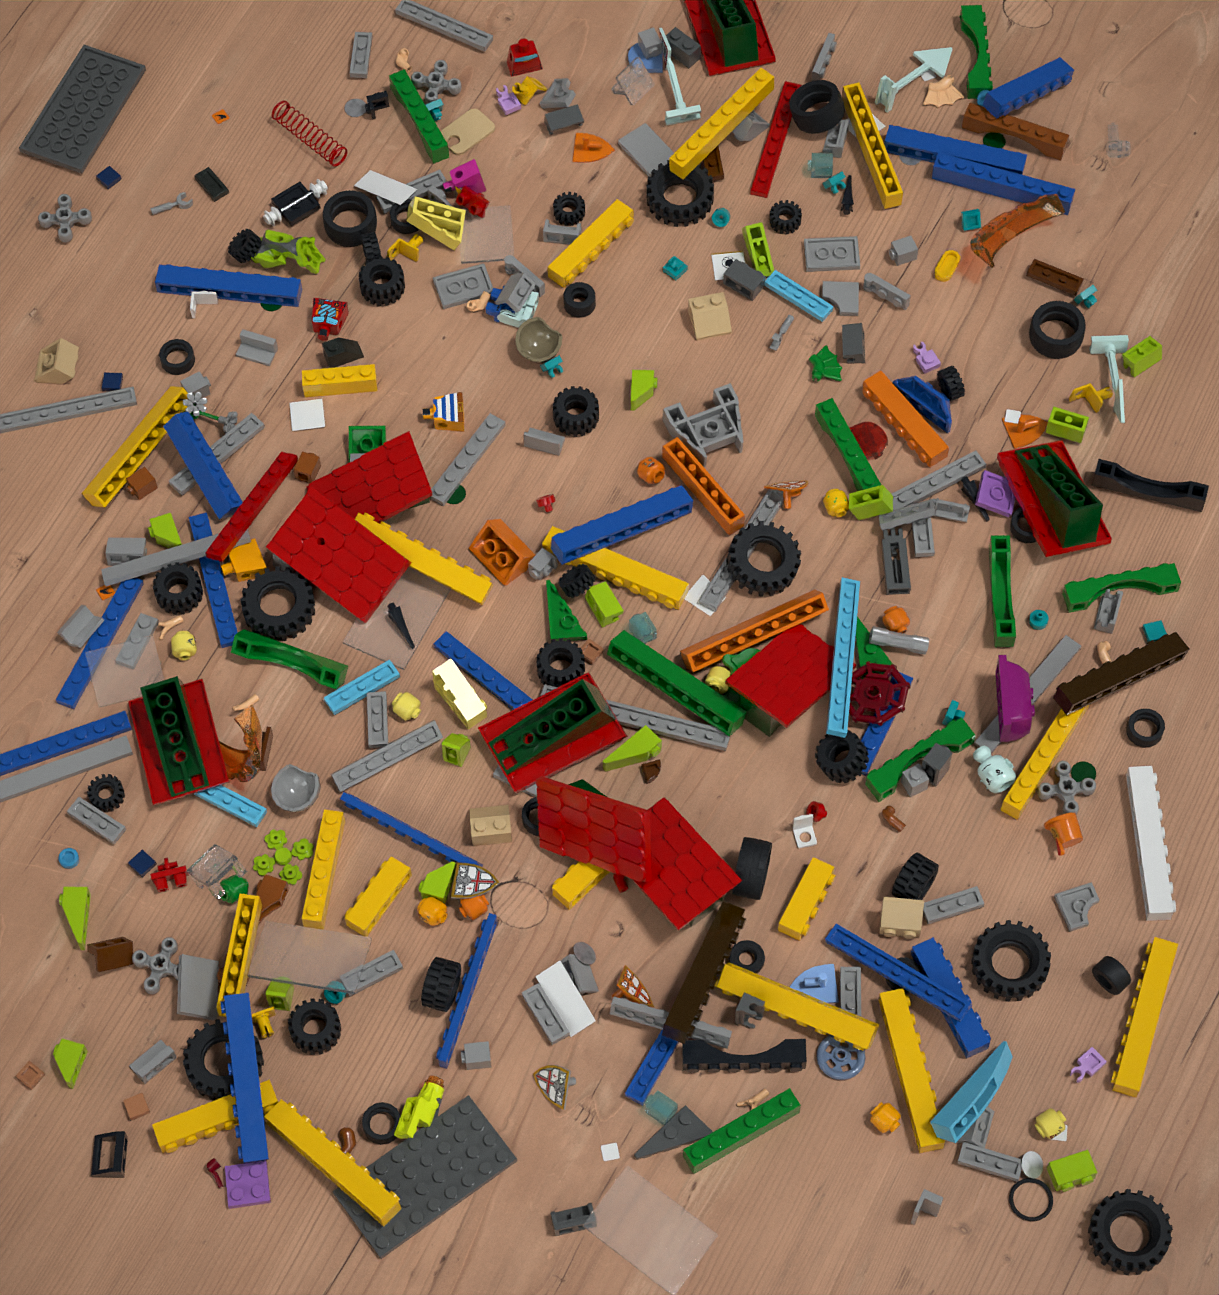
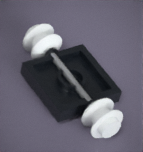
(295, 203)

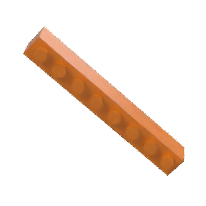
(754, 630)

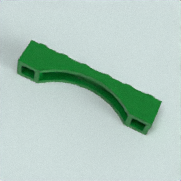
(972, 24)
(428, 130)
(836, 427)
(1000, 576)
(1159, 579)
(263, 648)
(884, 781)

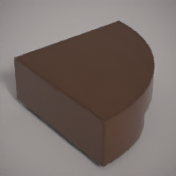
(651, 770)

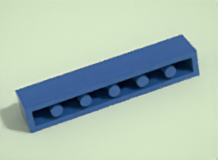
(1028, 87)
(203, 465)
(933, 965)

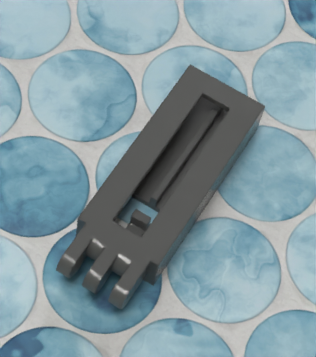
(895, 571)

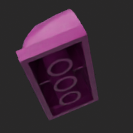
(1013, 700)

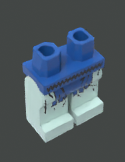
(506, 315)

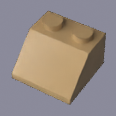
(709, 316)
(56, 362)
(490, 825)
(901, 917)

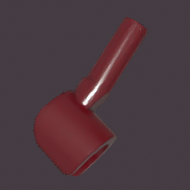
(212, 1166)

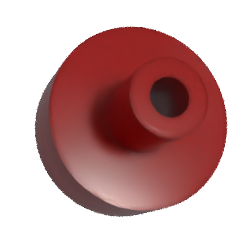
(546, 502)
(818, 811)

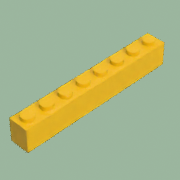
(721, 123)
(872, 145)
(135, 448)
(431, 563)
(629, 574)
(1041, 762)
(799, 1006)
(1144, 1018)
(911, 1068)
(332, 1162)

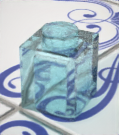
(821, 165)
(642, 628)
(661, 1107)

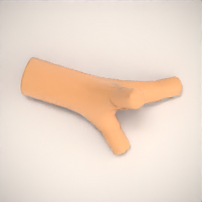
(169, 624)
(251, 701)
(755, 1100)

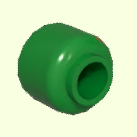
(233, 887)

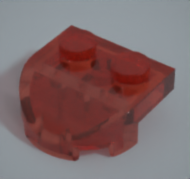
(870, 439)

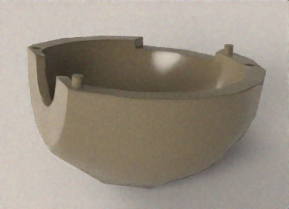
(537, 340)

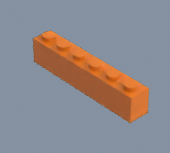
(905, 419)
(703, 486)

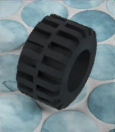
(381, 269)
(572, 423)
(180, 601)
(560, 651)
(848, 767)
(915, 878)
(441, 984)
(308, 1012)

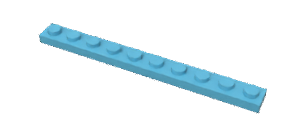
(843, 658)

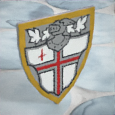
(472, 881)
(554, 1083)

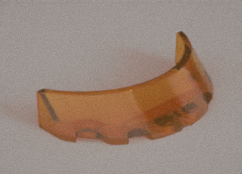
(1012, 223)
(245, 763)

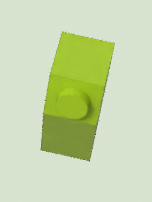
(758, 248)
(635, 750)
(76, 907)

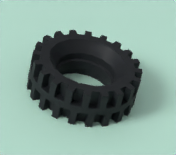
(696, 179)
(761, 580)
(284, 624)
(1021, 938)
(199, 1076)
(1142, 1208)

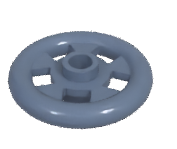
(836, 1072)

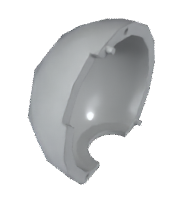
(295, 788)

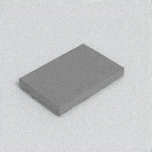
(645, 148)
(831, 254)
(462, 285)
(197, 987)

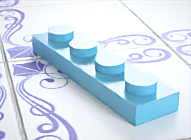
(798, 295)
(358, 688)
(234, 804)

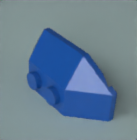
(926, 400)

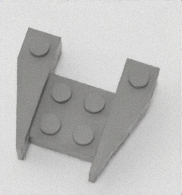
(708, 428)

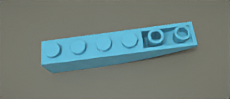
(973, 1096)

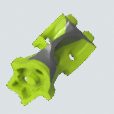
(274, 251)

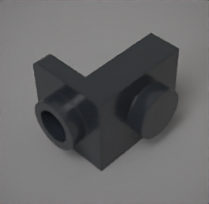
(376, 102)

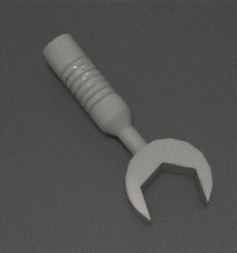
(182, 204)
(778, 337)

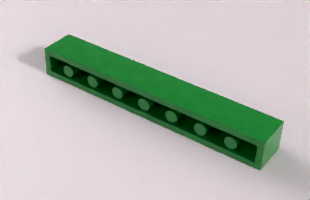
(676, 683)

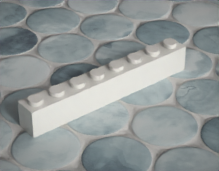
(1149, 843)

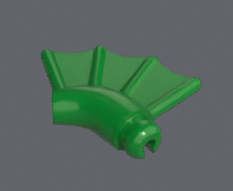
(825, 365)

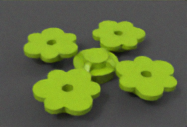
(283, 856)

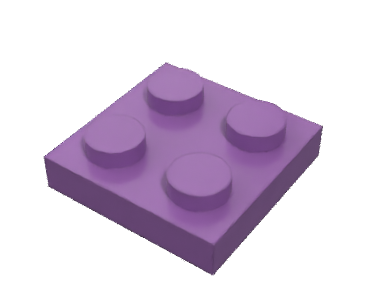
(995, 494)
(247, 1184)

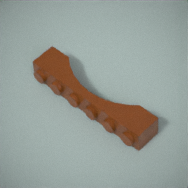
(1046, 140)
(272, 895)

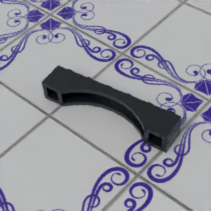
(1181, 494)
(701, 1056)

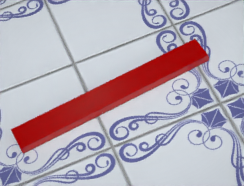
(774, 142)

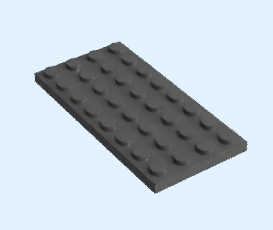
(82, 109)
(432, 1174)

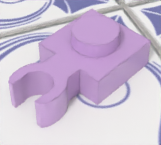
(507, 102)
(926, 359)
(1089, 1063)

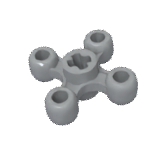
(436, 82)
(65, 218)
(1066, 781)
(153, 962)

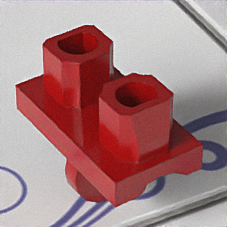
(472, 201)
(160, 878)

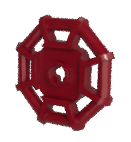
(883, 698)

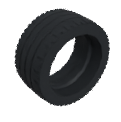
(821, 119)
(346, 201)
(1062, 312)
(752, 867)

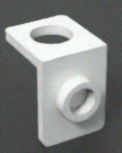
(202, 297)
(801, 825)

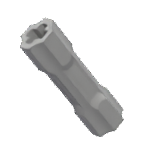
(884, 637)

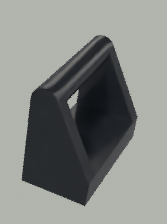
(118, 1169)

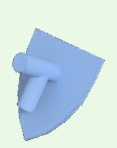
(818, 983)

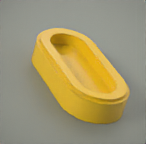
(947, 265)

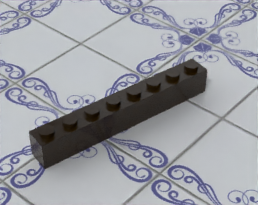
(1120, 673)
(703, 973)

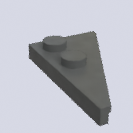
(680, 1130)

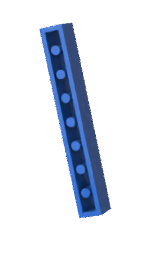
(927, 145)
(997, 181)
(229, 285)
(621, 524)
(246, 1078)

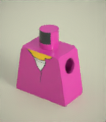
(465, 175)

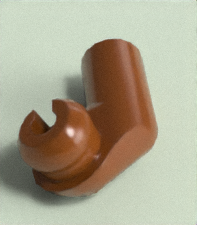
(887, 814)
(348, 1139)

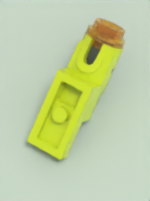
(421, 1110)

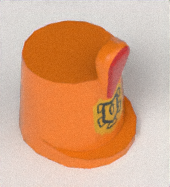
(1065, 831)

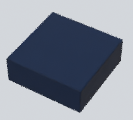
(108, 177)
(112, 381)
(142, 863)

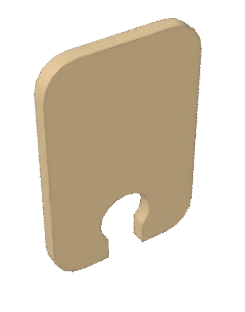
(470, 129)

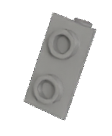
(951, 510)

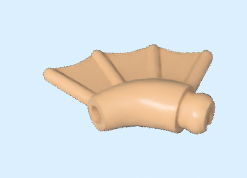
(942, 92)

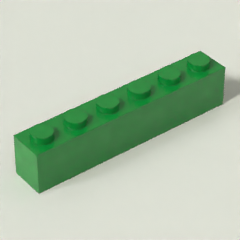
(741, 1131)

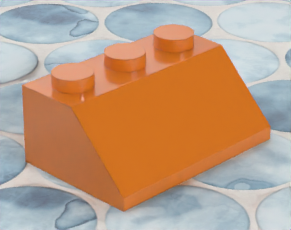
(501, 551)

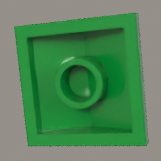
(365, 438)

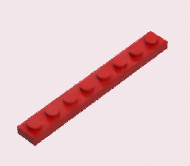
(251, 506)

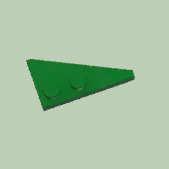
(561, 620)
(868, 651)

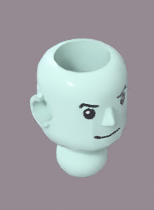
(994, 770)

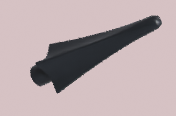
(847, 201)
(971, 490)
(396, 616)

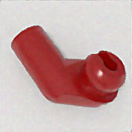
(620, 882)

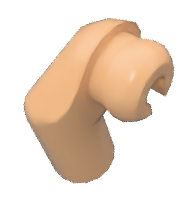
(401, 60)
(479, 304)
(1102, 651)

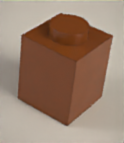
(307, 467)
(141, 483)

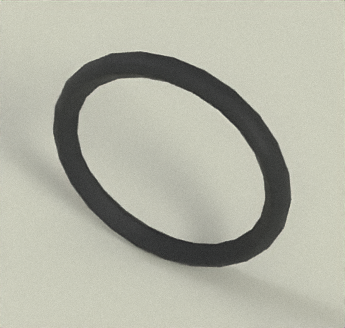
(1037, 1182)

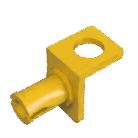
(527, 89)
(408, 249)
(1094, 397)
(262, 1018)

